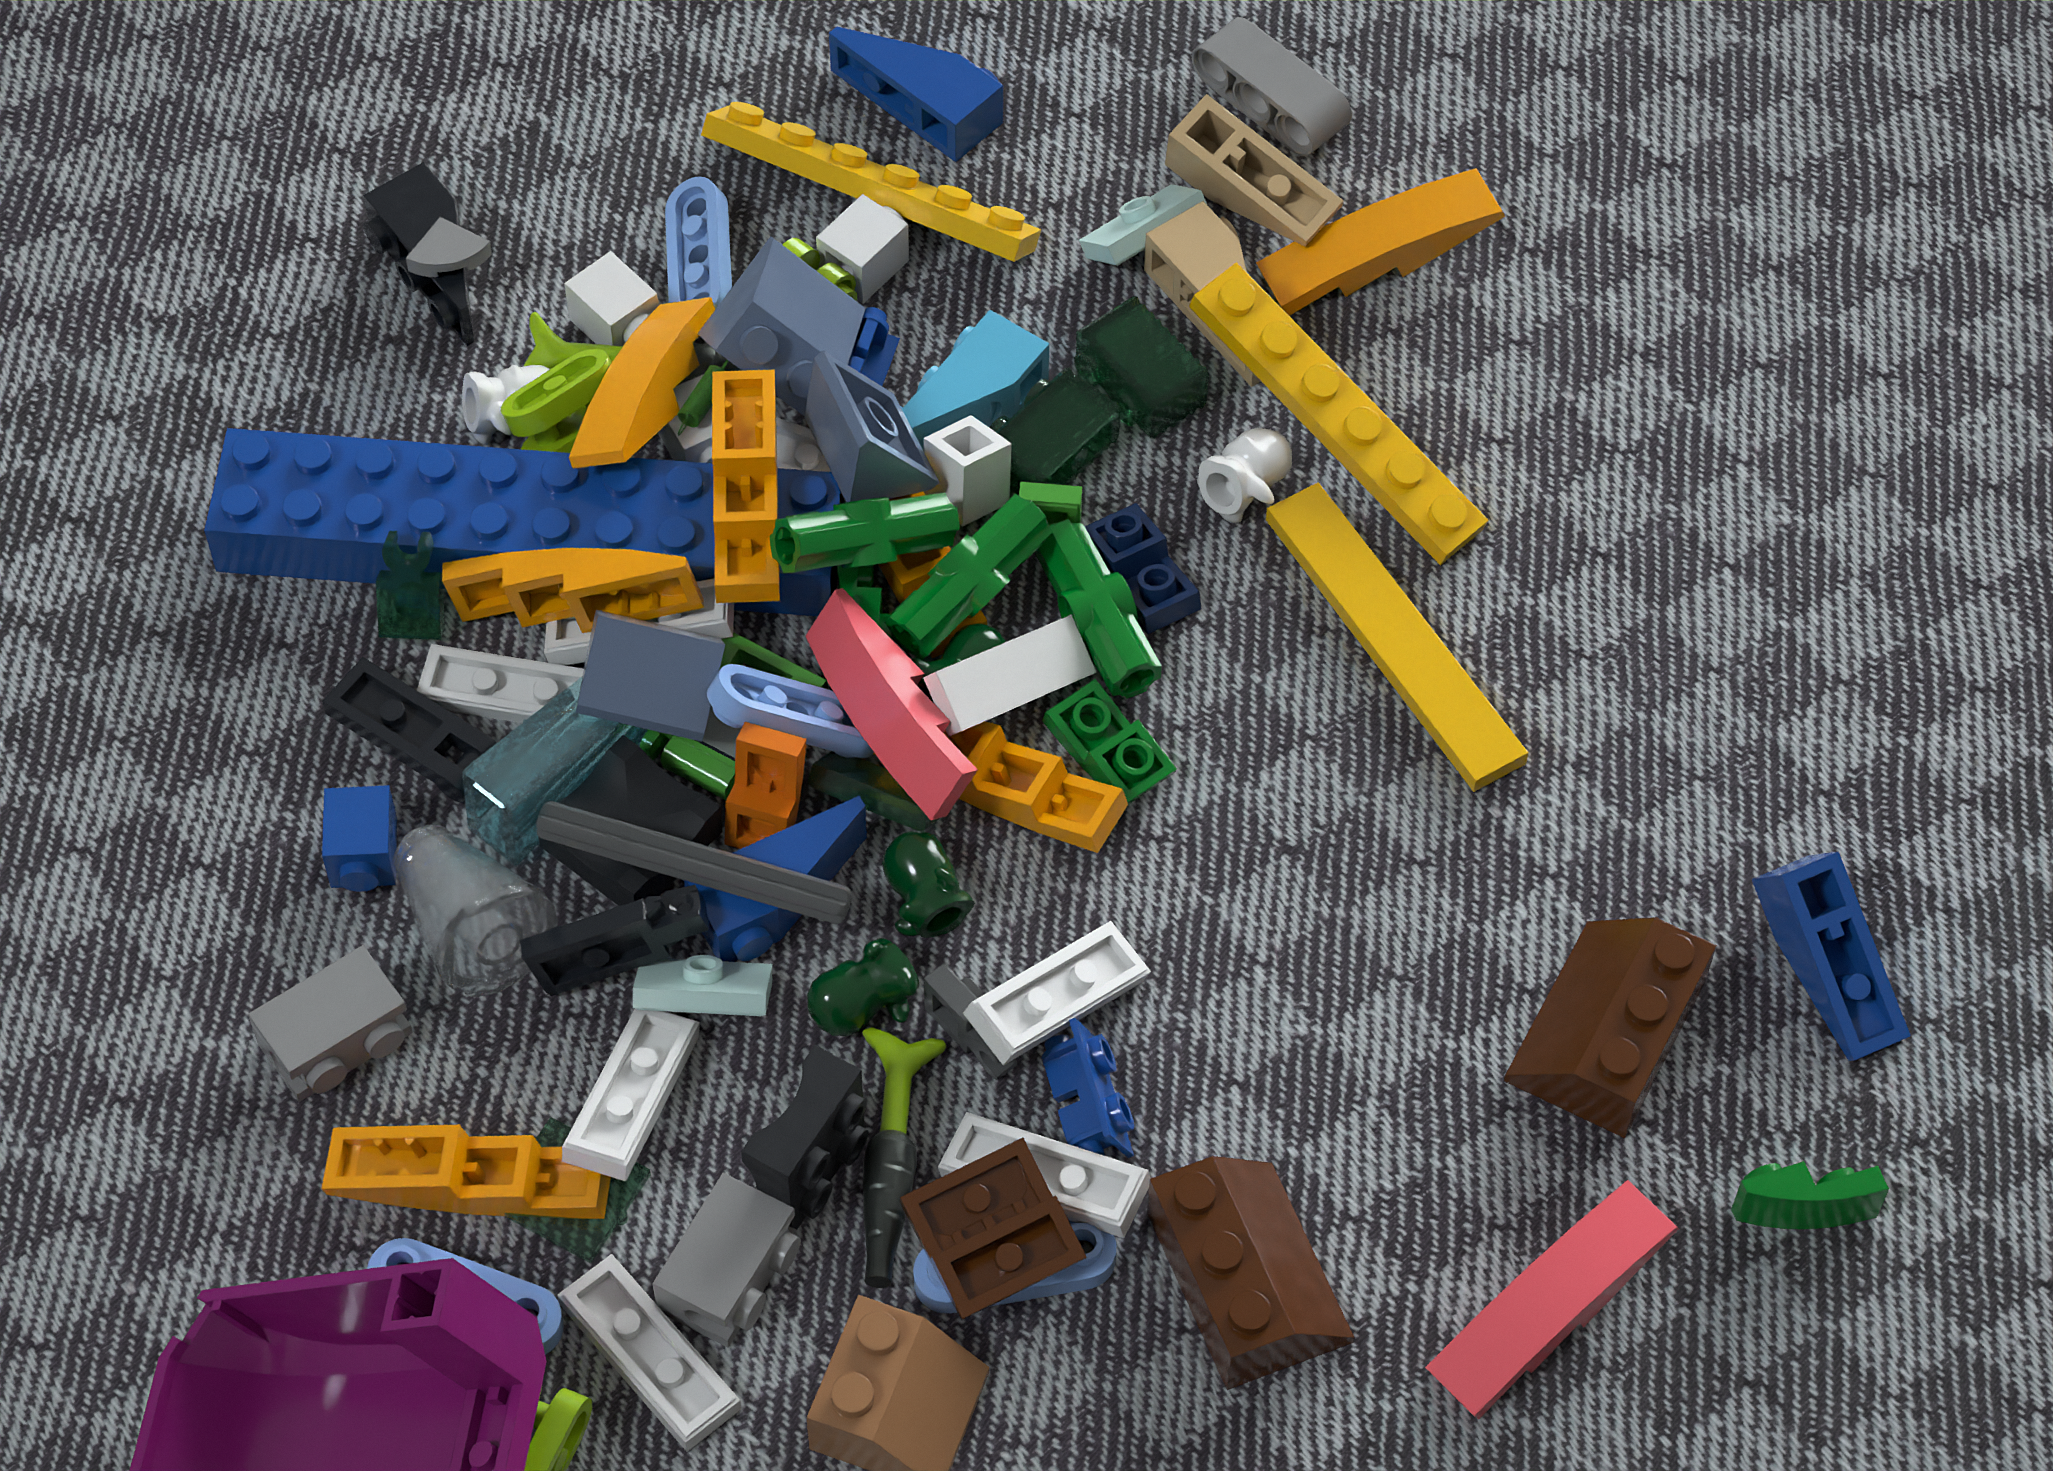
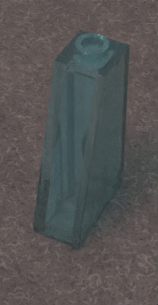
(533, 766)

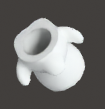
(485, 395)
(1244, 472)

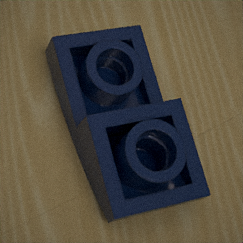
(1140, 554)

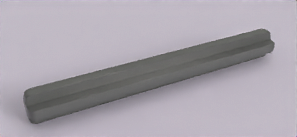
(693, 862)

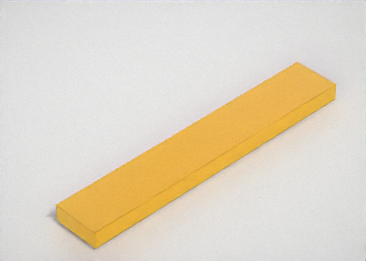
(1397, 637)

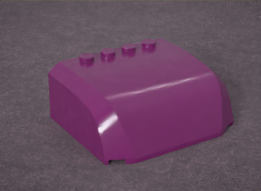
(349, 1376)

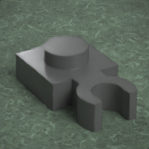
(945, 1001)

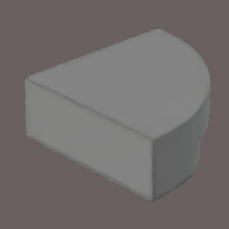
(447, 249)

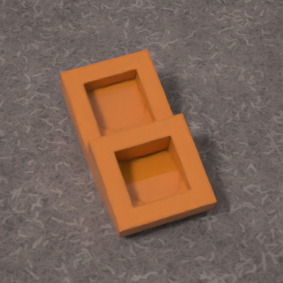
(765, 785)

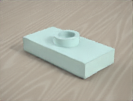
(1127, 233)
(703, 986)

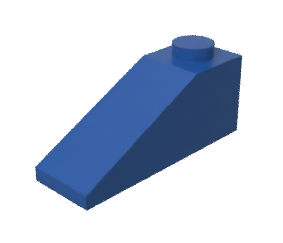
(922, 87)
(814, 847)
(1832, 951)

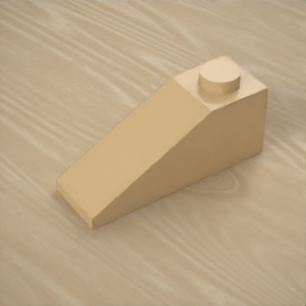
(1248, 173)
(1188, 256)

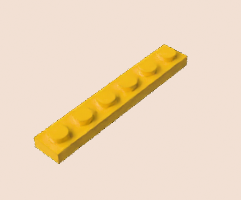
(895, 186)
(1338, 413)

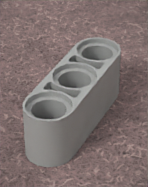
(1271, 86)

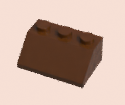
(1612, 1019)
(1245, 1267)

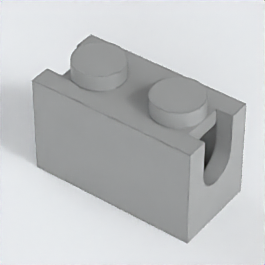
(331, 1024)
(727, 1261)

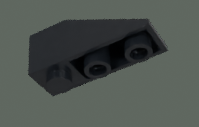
(398, 219)

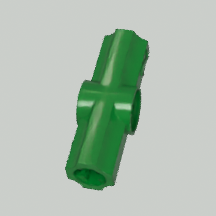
(864, 532)
(968, 577)
(1100, 608)

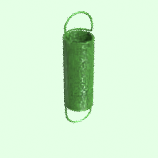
(699, 400)

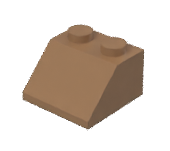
(895, 1393)

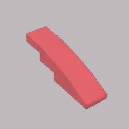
(886, 705)
(1552, 1298)

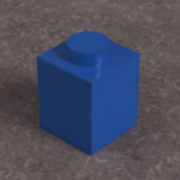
(359, 837)

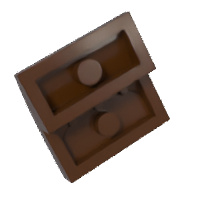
(992, 1228)

